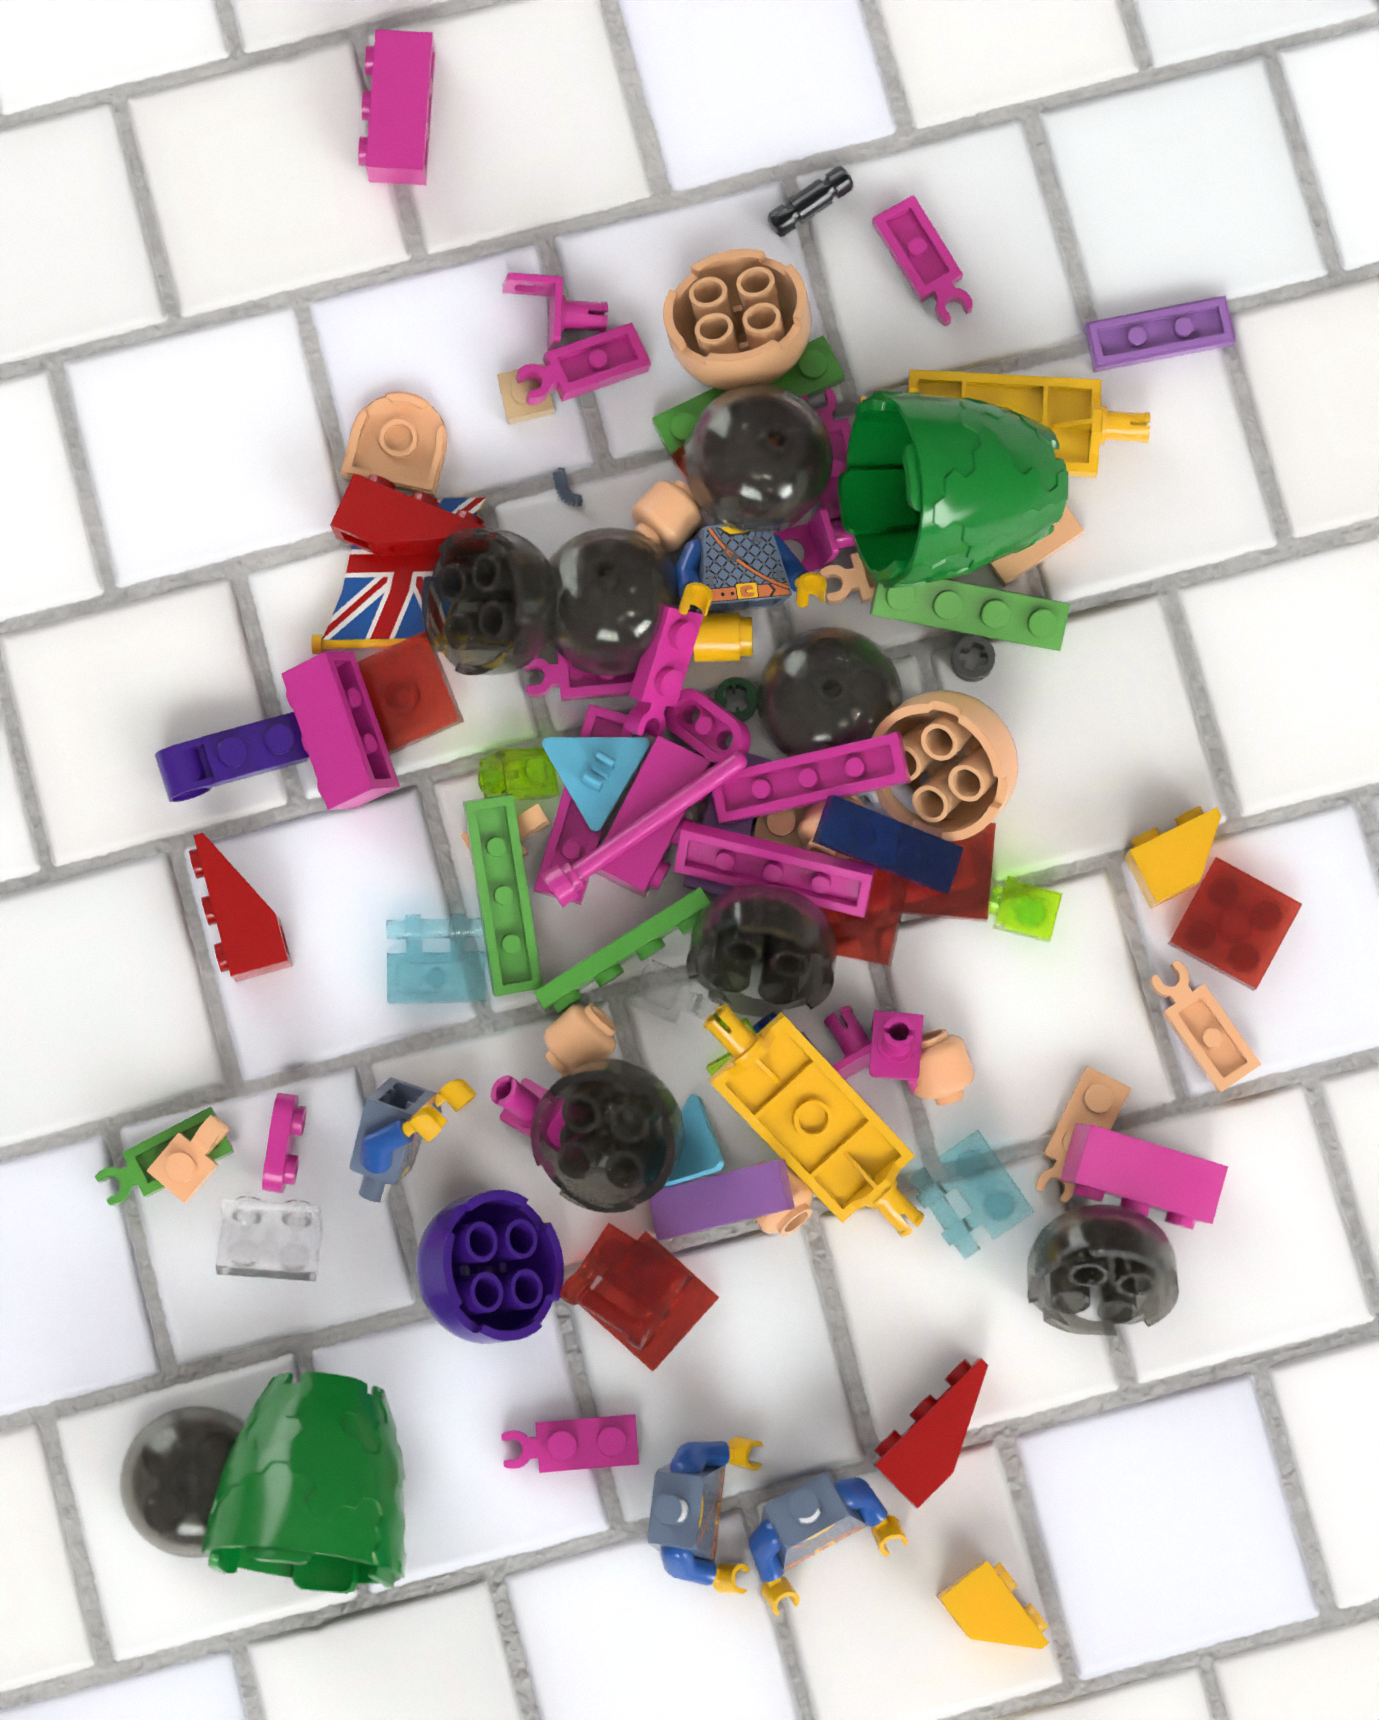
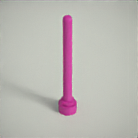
(568, 879)

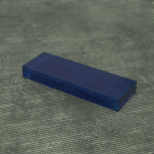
(888, 844)

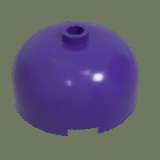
(489, 1267)

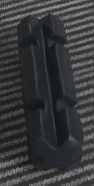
(810, 201)

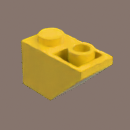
(1173, 860)
(989, 1611)

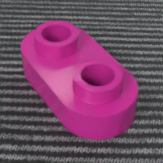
(712, 727)
(286, 1122)

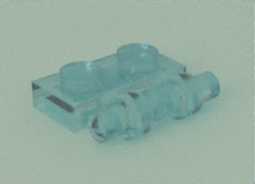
(435, 975)
(983, 1185)

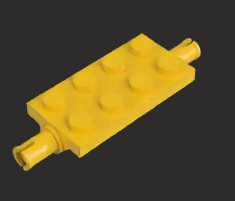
(1063, 404)
(812, 1118)

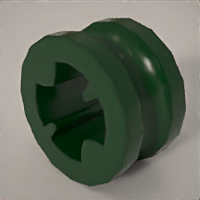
(750, 697)

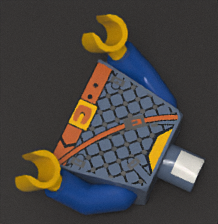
(741, 572)
(393, 1129)
(689, 1509)
(811, 1521)

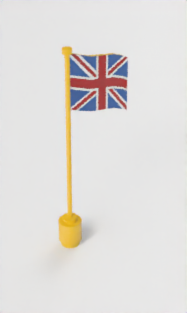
(384, 604)

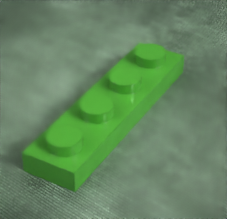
(809, 376)
(976, 611)
(503, 894)
(606, 963)

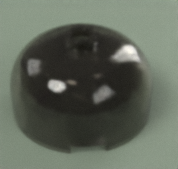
(745, 477)
(499, 597)
(610, 598)
(791, 697)
(765, 927)
(617, 1135)
(1107, 1249)
(160, 1454)

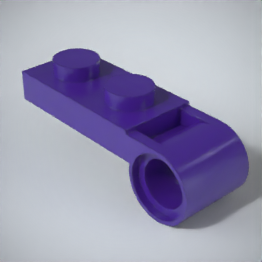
(229, 756)

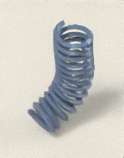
(564, 490)

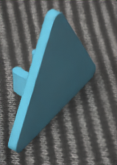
(595, 771)
(700, 1149)

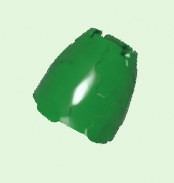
(946, 485)
(313, 1488)

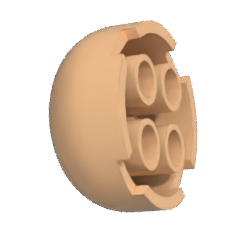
(738, 319)
(965, 754)

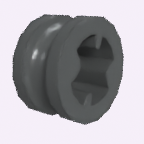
(964, 646)

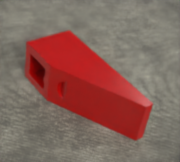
(392, 522)
(248, 928)
(931, 1446)

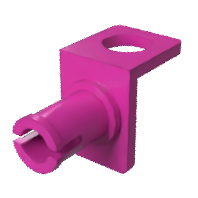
(561, 312)
(819, 539)
(853, 1044)
(896, 1045)
(520, 1104)

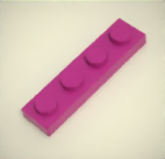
(812, 778)
(570, 834)
(749, 860)

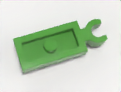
(145, 1153)

